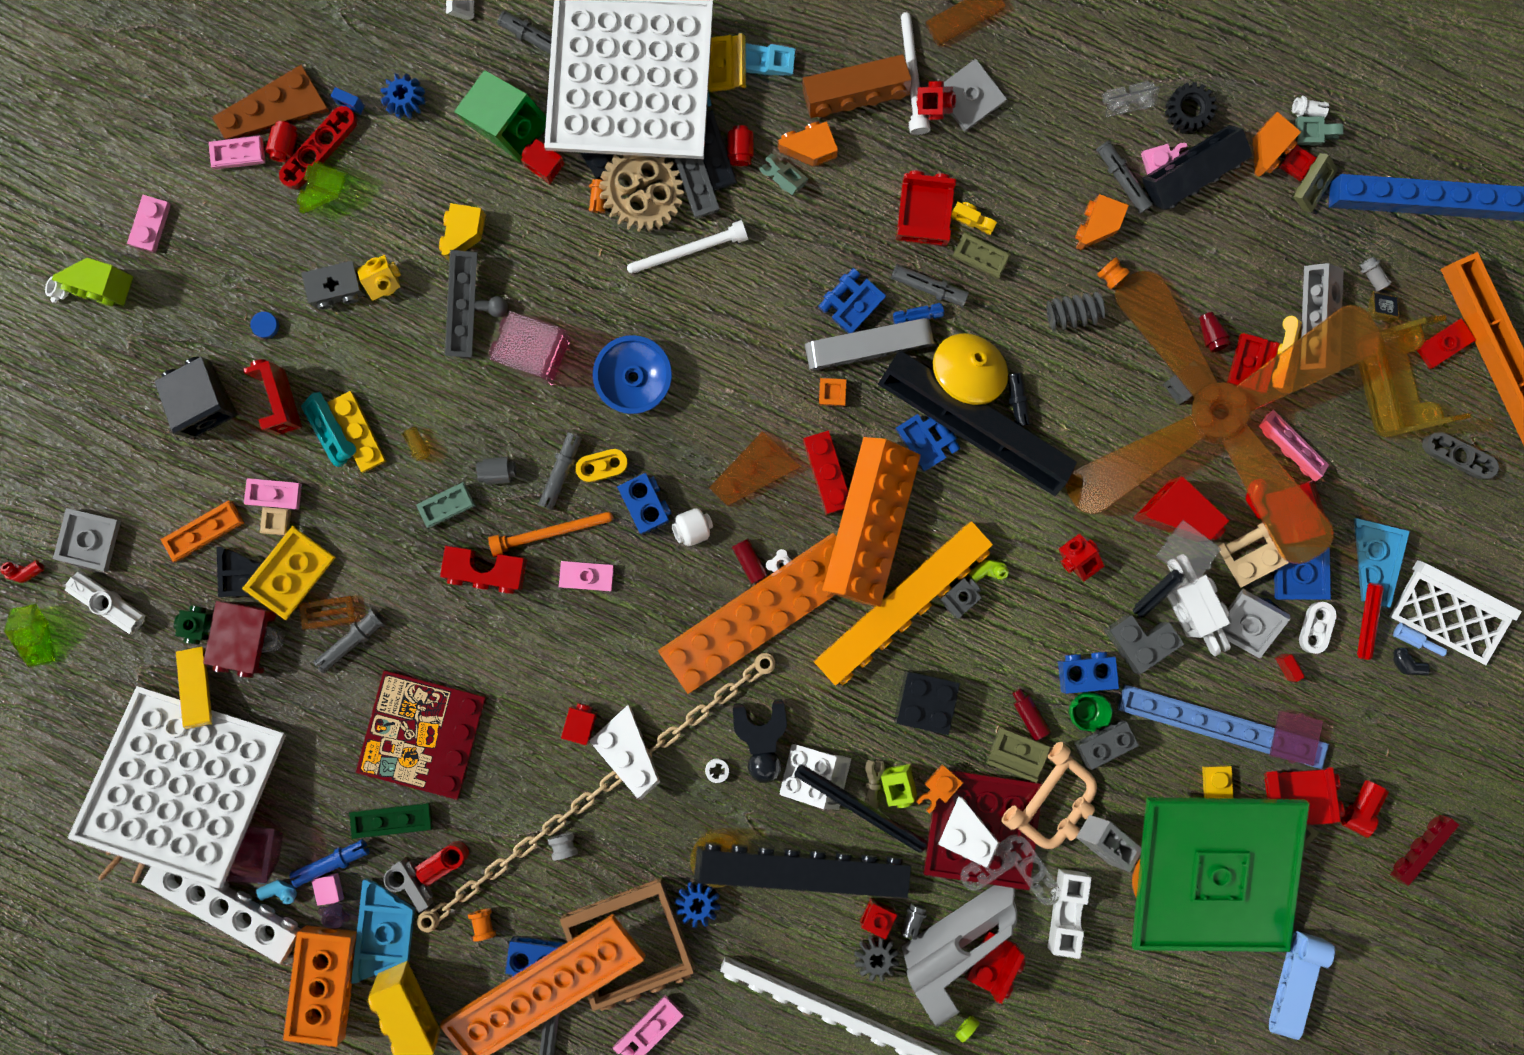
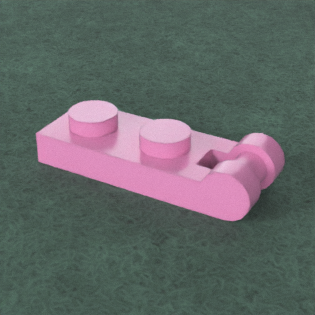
(650, 1028)

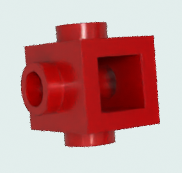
(928, 103)
(1081, 557)

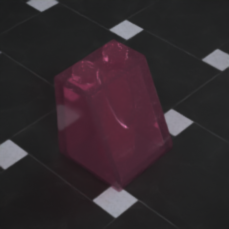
(530, 347)

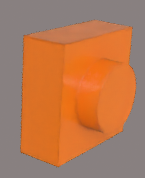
(832, 392)

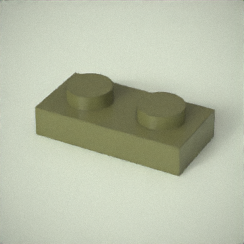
(1315, 182)

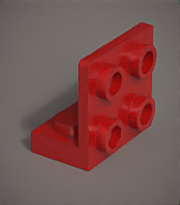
(998, 969)

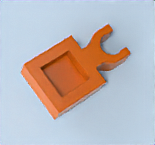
(941, 785)

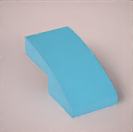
(769, 60)

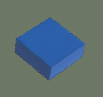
(346, 99)

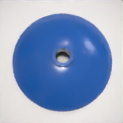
(619, 361)

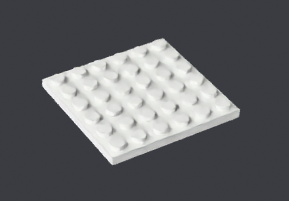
(629, 77)
(175, 791)

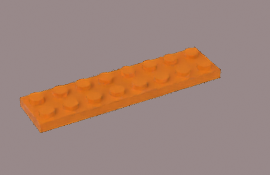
(751, 618)
(543, 989)

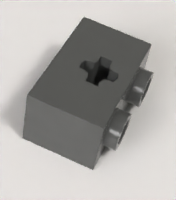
(321, 280)

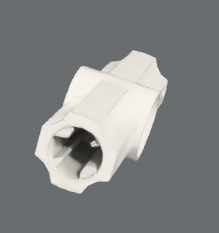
(92, 595)

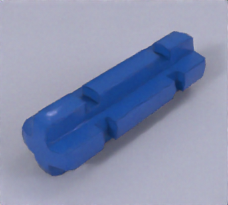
(935, 311)

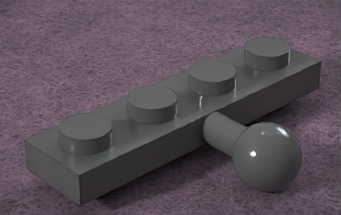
(462, 304)

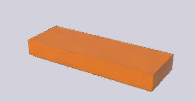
(202, 531)

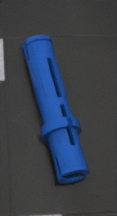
(340, 858)

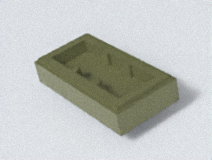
(981, 255)

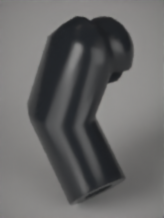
(1407, 665)

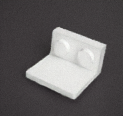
(832, 767)

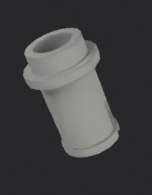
(1375, 273)

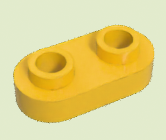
(602, 466)

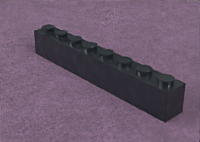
(979, 425)
(801, 871)

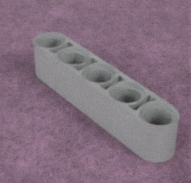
(869, 344)

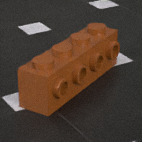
(857, 86)

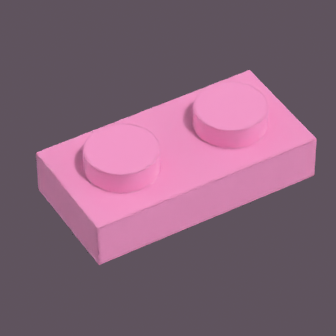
(149, 223)
(272, 494)

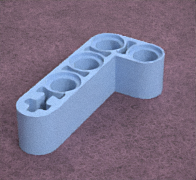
(1298, 983)

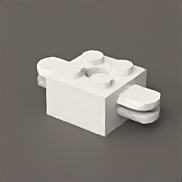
(1201, 612)

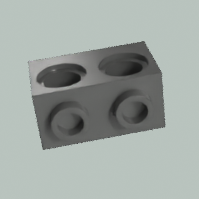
(1106, 744)

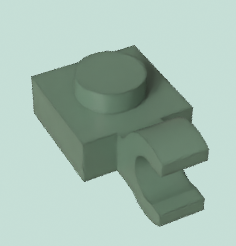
(1315, 131)
(785, 175)

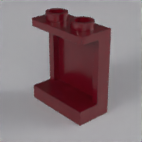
(237, 638)

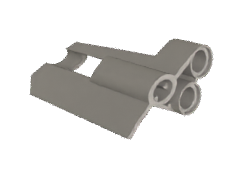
(937, 955)

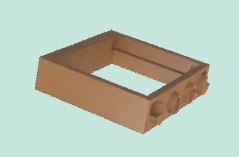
(653, 982)

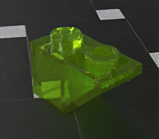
(323, 186)
(30, 635)

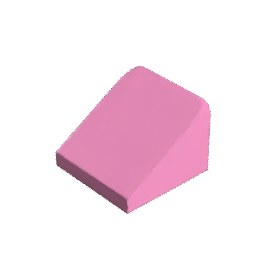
(327, 889)

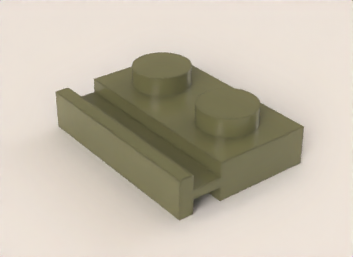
(1018, 755)

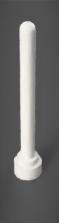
(919, 123)
(734, 233)

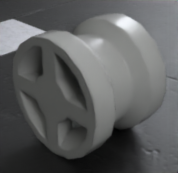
(562, 846)

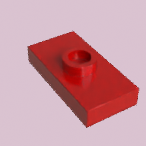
(1446, 343)

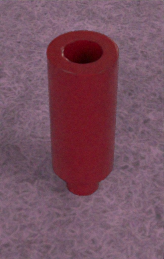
(749, 561)
(1030, 715)

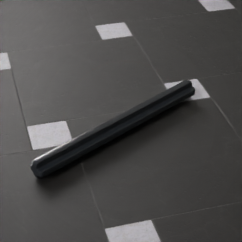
(860, 808)

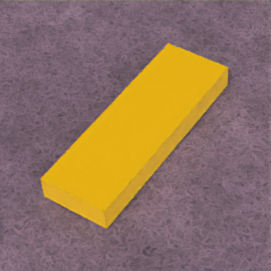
(193, 688)

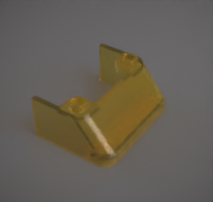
(1391, 384)

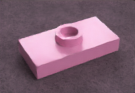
(237, 152)
(586, 576)

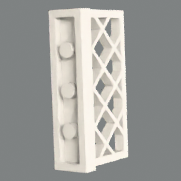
(1459, 590)

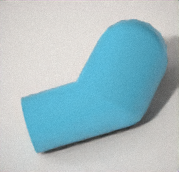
(278, 888)

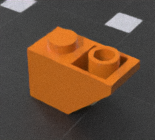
(1271, 141)
(811, 145)
(1103, 221)

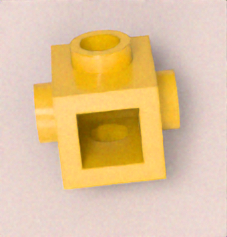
(379, 277)

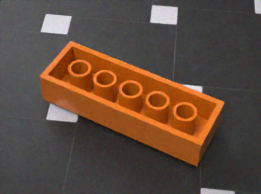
(871, 521)

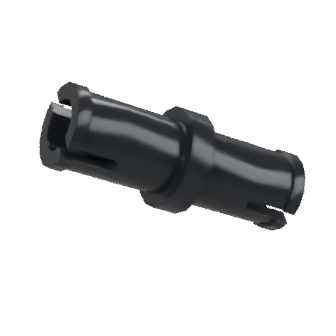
(1019, 399)

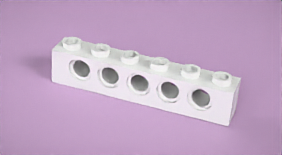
(230, 921)

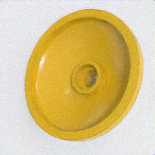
(963, 375)

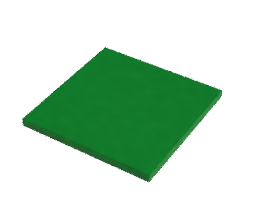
(1219, 874)

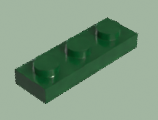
(391, 820)

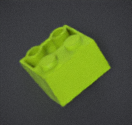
(95, 281)

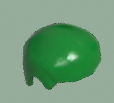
(1090, 711)

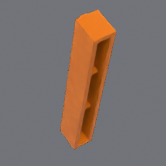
(1492, 330)

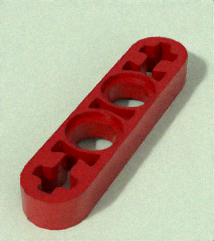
(314, 144)

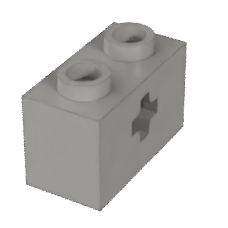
(1109, 843)

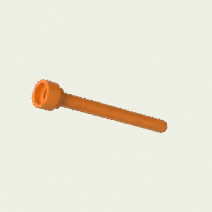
(501, 544)

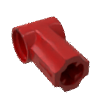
(1362, 815)
(441, 863)

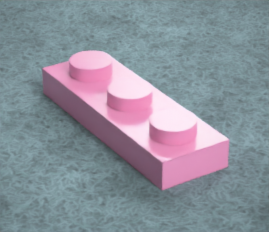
(1294, 446)

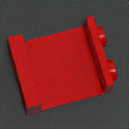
(1314, 786)

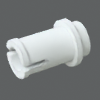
(1309, 108)

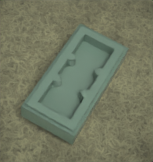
(445, 505)

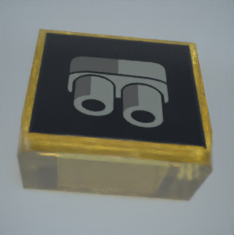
(1383, 307)

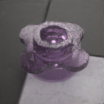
(333, 915)

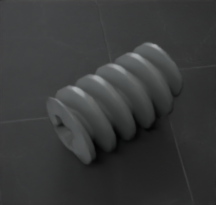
(1076, 309)

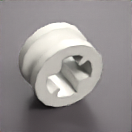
(711, 764)

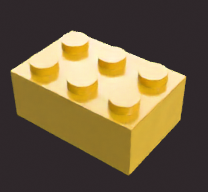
(404, 1012)

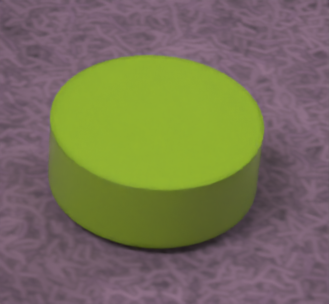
(967, 1028)

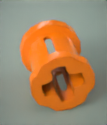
(482, 924)

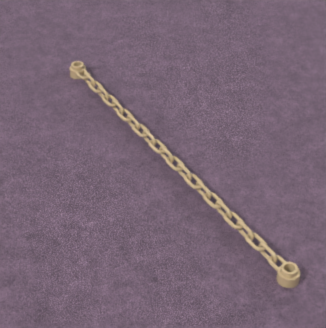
(433, 914)

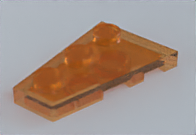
(753, 469)

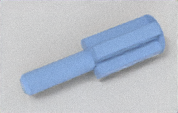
(1416, 639)

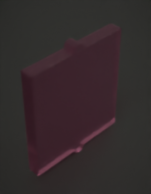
(1296, 738)

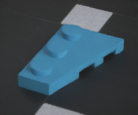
(1379, 556)

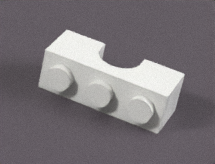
(1065, 927)

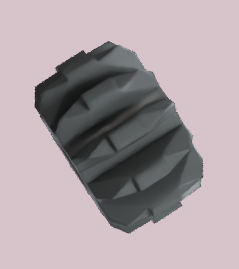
(875, 967)

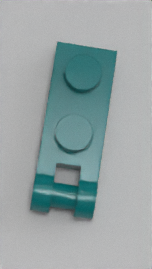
(328, 430)

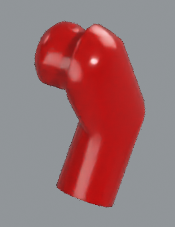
(20, 573)

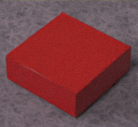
(1297, 162)
(1290, 667)

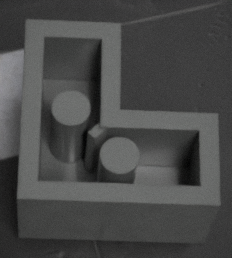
(1139, 648)

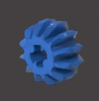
(393, 96)
(694, 913)

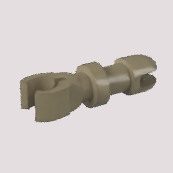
(873, 784)

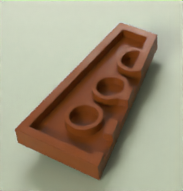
(283, 99)

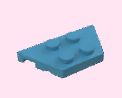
(382, 931)

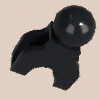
(763, 764)

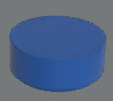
(264, 325)

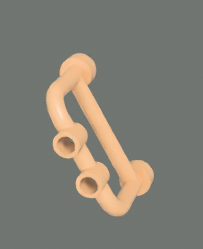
(1067, 828)

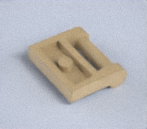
(1255, 564)

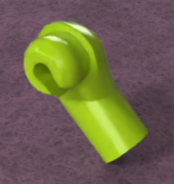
(989, 568)

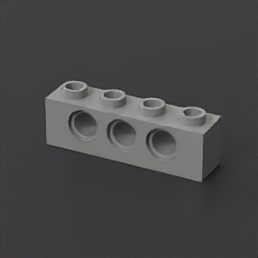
(1320, 294)

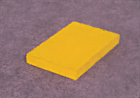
(289, 573)

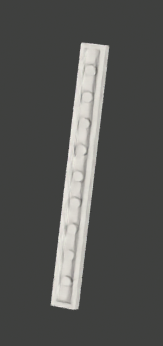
(830, 1012)

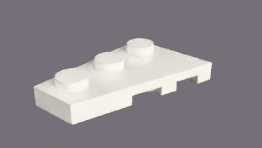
(626, 753)

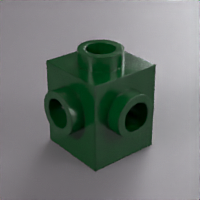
(193, 624)

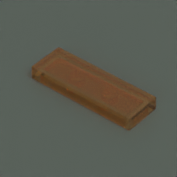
(961, 18)

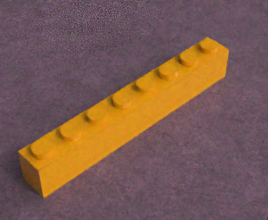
(902, 603)

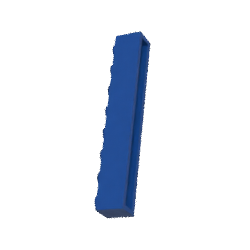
(1427, 197)

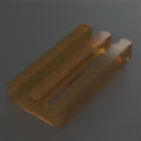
(349, 609)

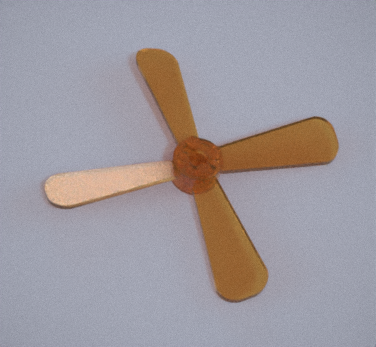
(1286, 511)

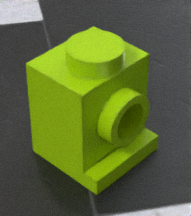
(894, 794)

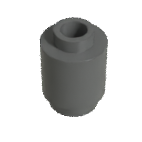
(496, 470)

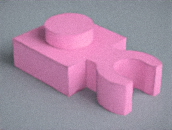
(1160, 155)

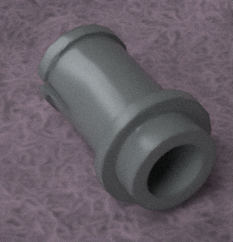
(913, 921)

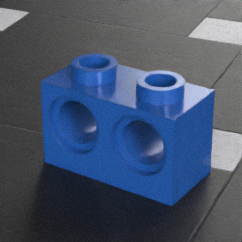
(638, 506)
(1088, 679)
(533, 948)

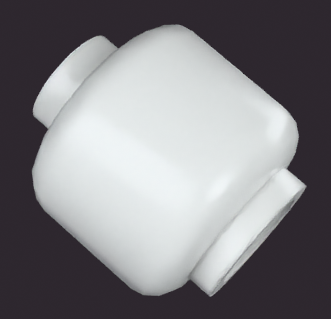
(692, 527)

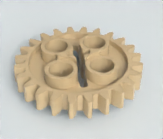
(653, 210)

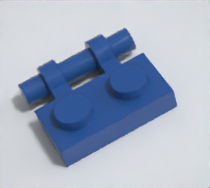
(857, 307)
(920, 440)

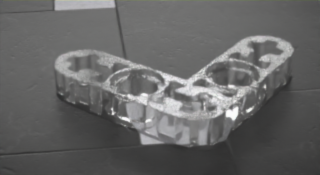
(1008, 861)

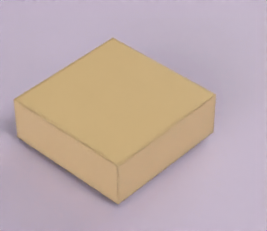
(275, 521)

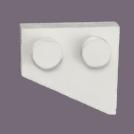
(968, 835)

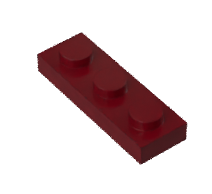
(1423, 849)

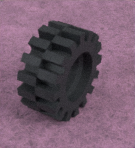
(1194, 93)

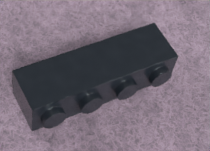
(1197, 167)

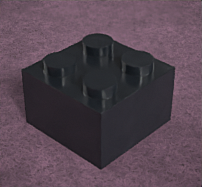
(926, 702)

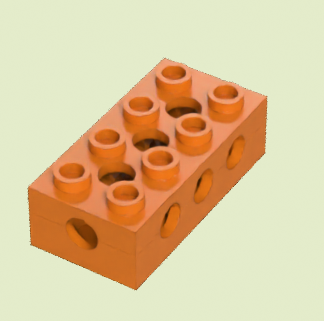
(308, 968)

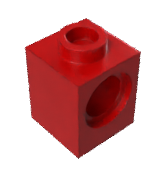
(542, 162)
(579, 724)
(878, 918)

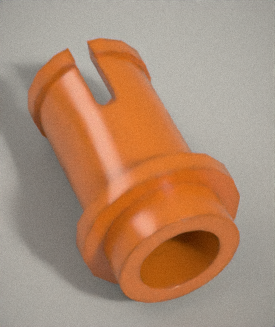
(596, 202)

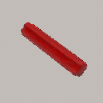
(1370, 621)

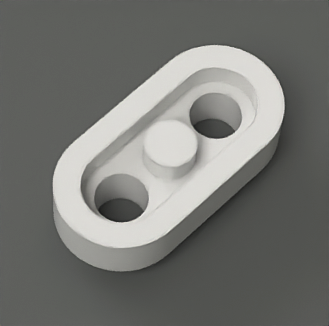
(1320, 629)

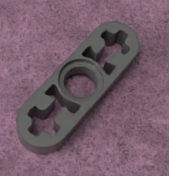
(1472, 455)

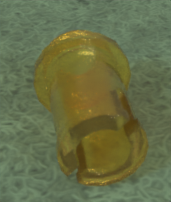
(416, 444)

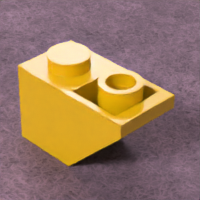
(463, 228)

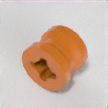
(1113, 273)

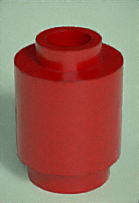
(281, 141)
(740, 145)

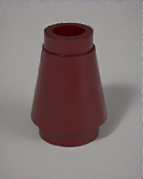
(1213, 332)

